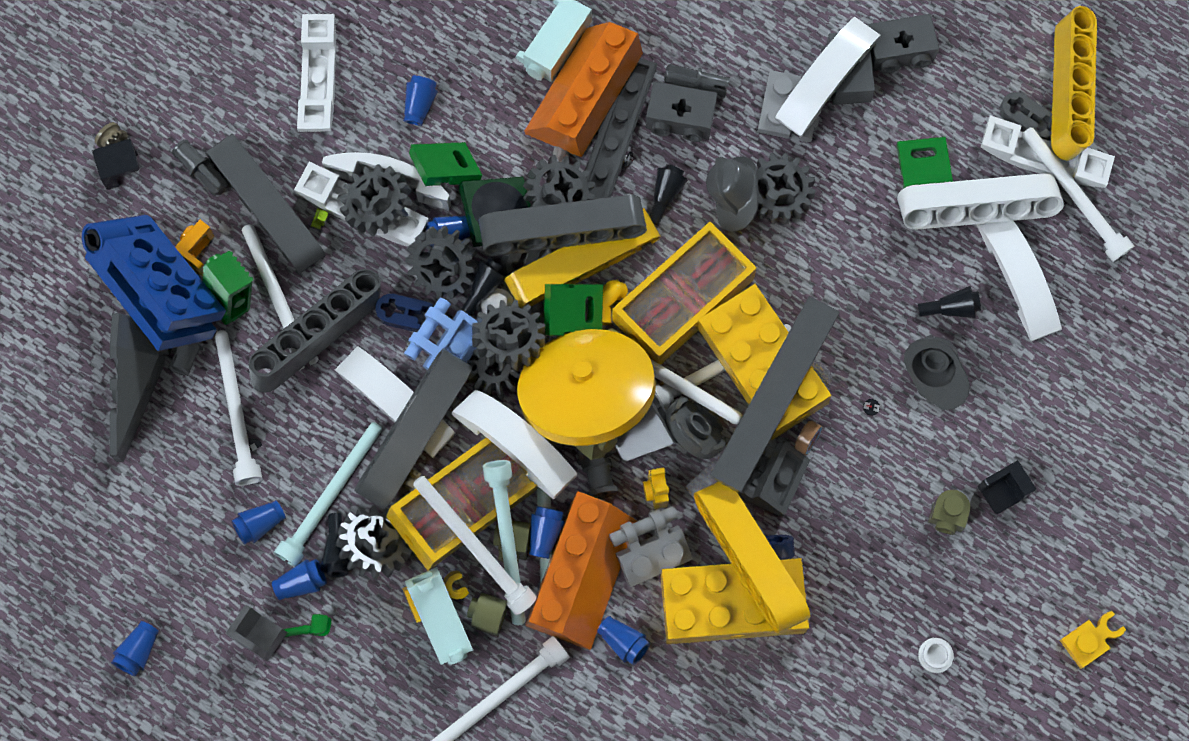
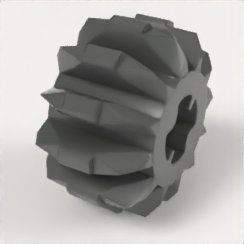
(480, 375)

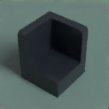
(115, 161)
(1006, 487)

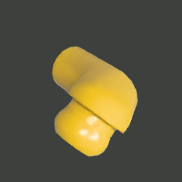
(612, 291)

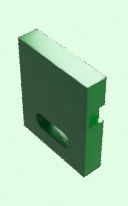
(439, 163)
(924, 169)
(566, 308)

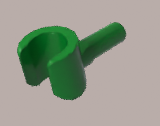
(319, 626)

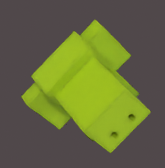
(319, 218)

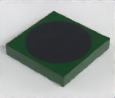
(490, 196)

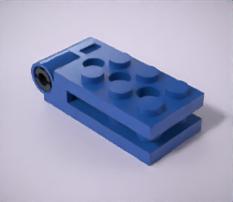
(152, 281)

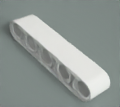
(980, 201)

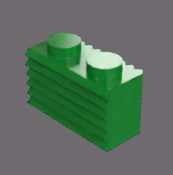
(229, 284)

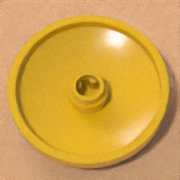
(587, 387)

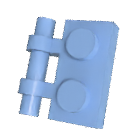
(455, 339)

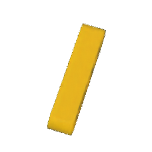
(1074, 83)
(573, 265)
(752, 557)

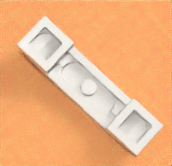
(318, 73)
(826, 75)
(1007, 143)
(349, 163)
(325, 189)
(1023, 278)
(386, 392)
(518, 440)

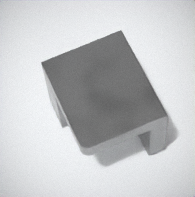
(256, 633)

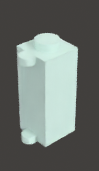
(556, 39)
(439, 616)

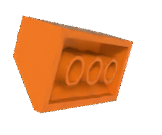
(586, 87)
(579, 573)

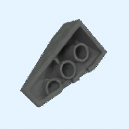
(137, 375)

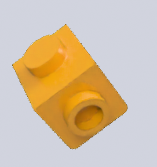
(192, 242)

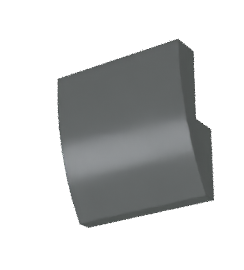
(776, 478)

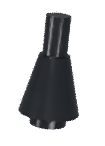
(667, 186)
(486, 281)
(958, 304)
(331, 562)

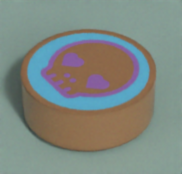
(808, 437)

